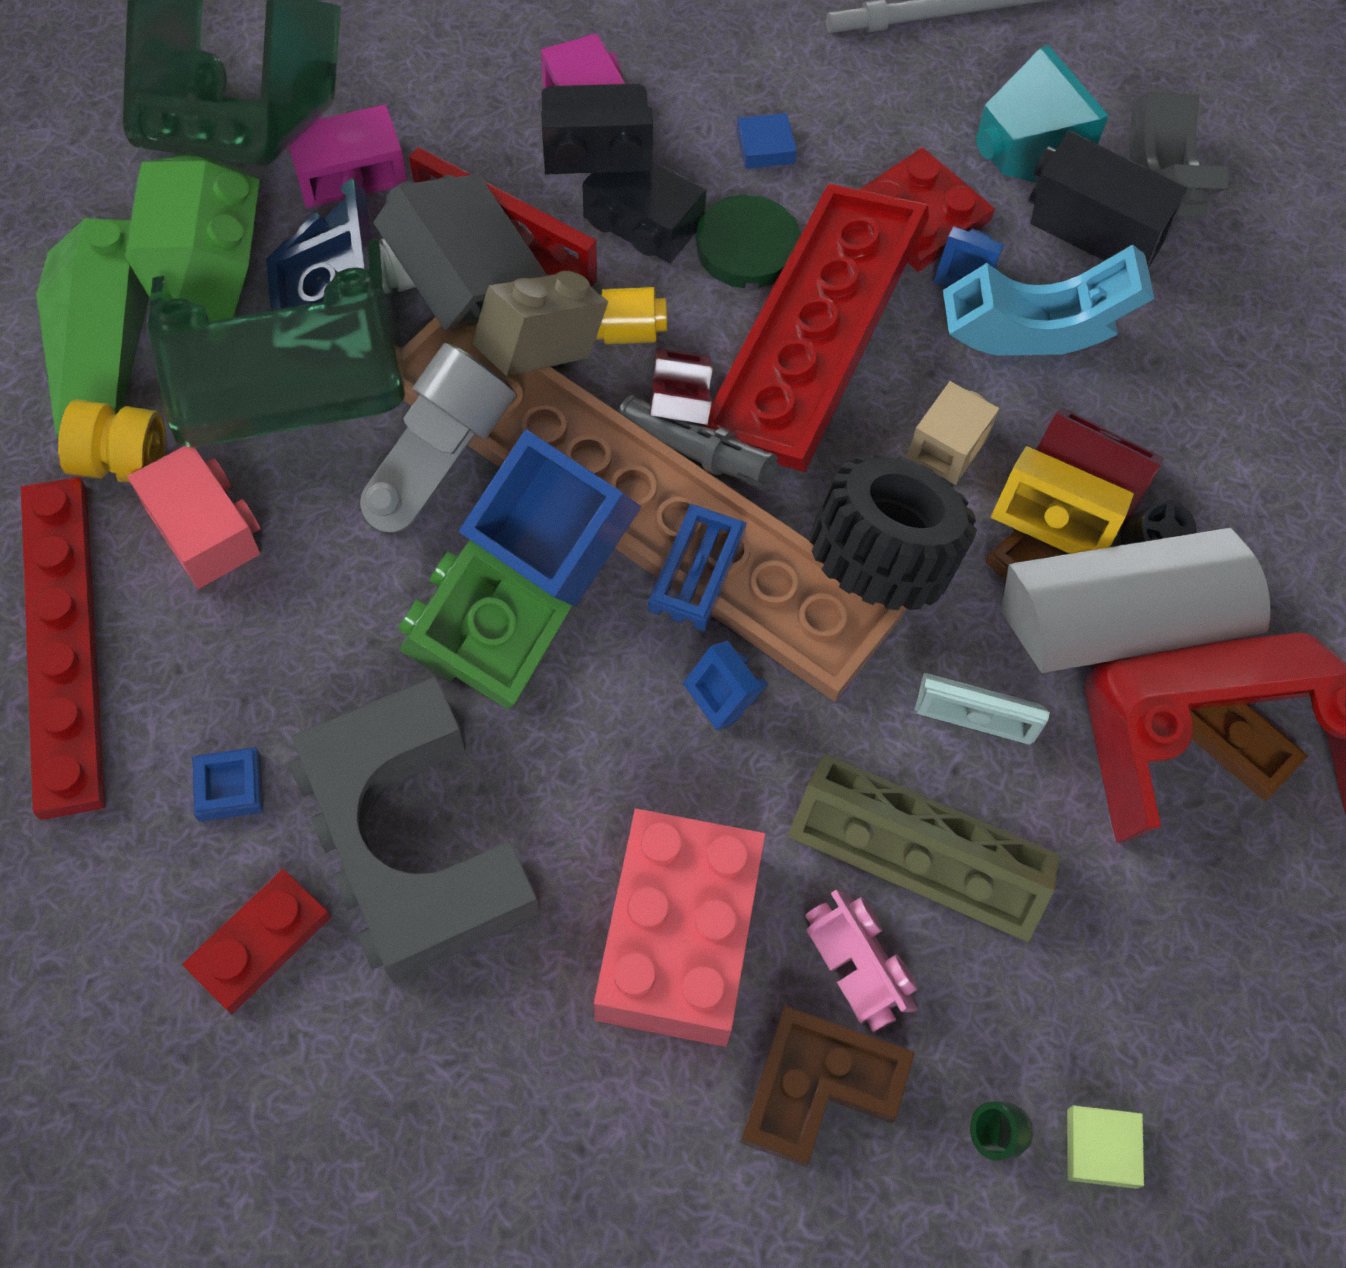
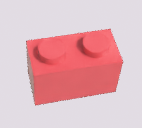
(196, 514)

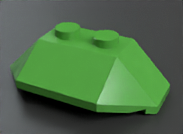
(194, 228)

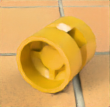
(100, 441)

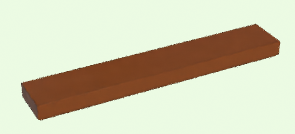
(1230, 734)

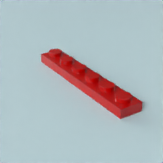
(61, 650)

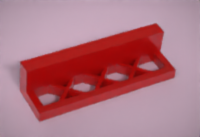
(547, 232)

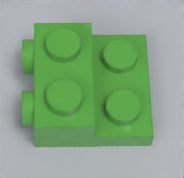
(482, 624)

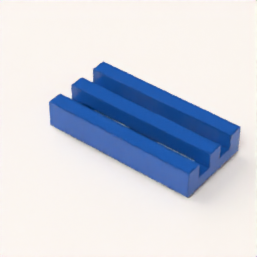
(681, 607)

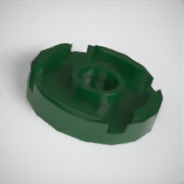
(746, 240)

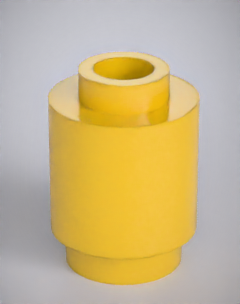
(632, 316)

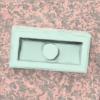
(980, 709)

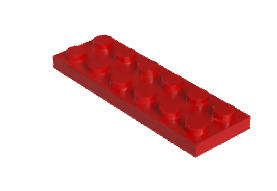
(817, 322)

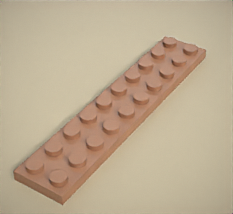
(774, 586)

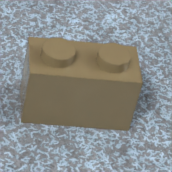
(539, 322)

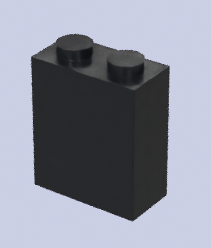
(1102, 199)

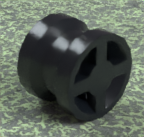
(1163, 518)

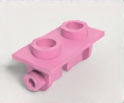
(879, 980)

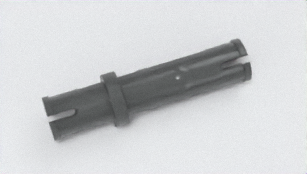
(715, 449)

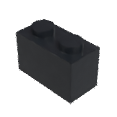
(647, 208)

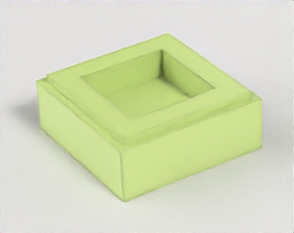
(1105, 1147)

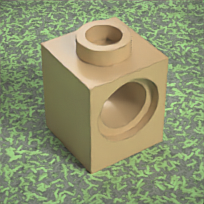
(952, 432)

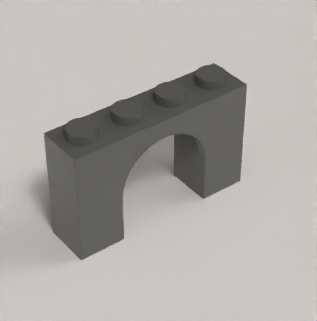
(408, 915)

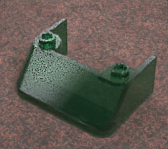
(178, 91)
(281, 364)

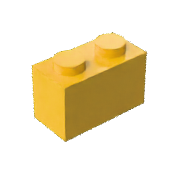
(1061, 504)

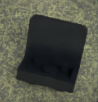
(596, 129)

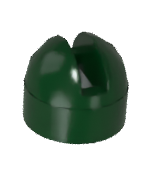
(996, 1125)

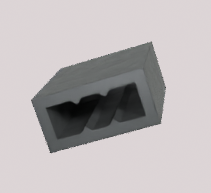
(454, 244)

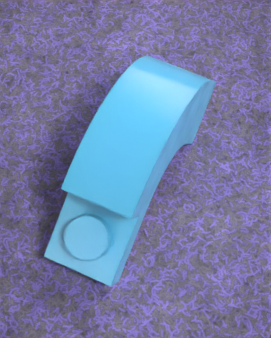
(1049, 319)

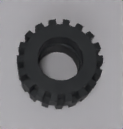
(892, 532)

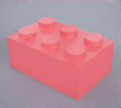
(679, 928)

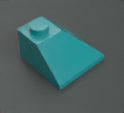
(1036, 113)

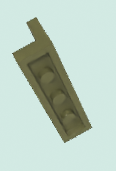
(924, 848)

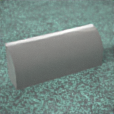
(1136, 599)

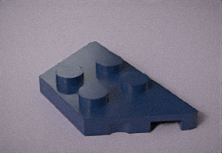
(320, 250)

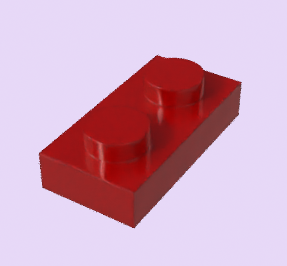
(256, 941)

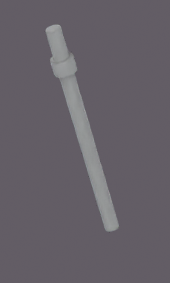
(878, 14)

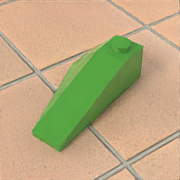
(90, 315)

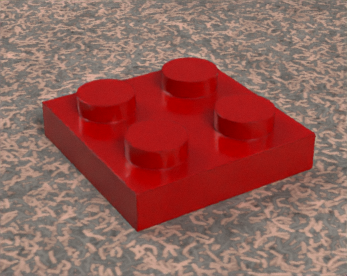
(948, 199)

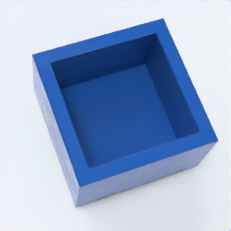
(550, 519)

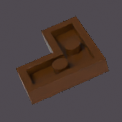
(816, 1064)

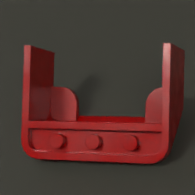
(1145, 704)

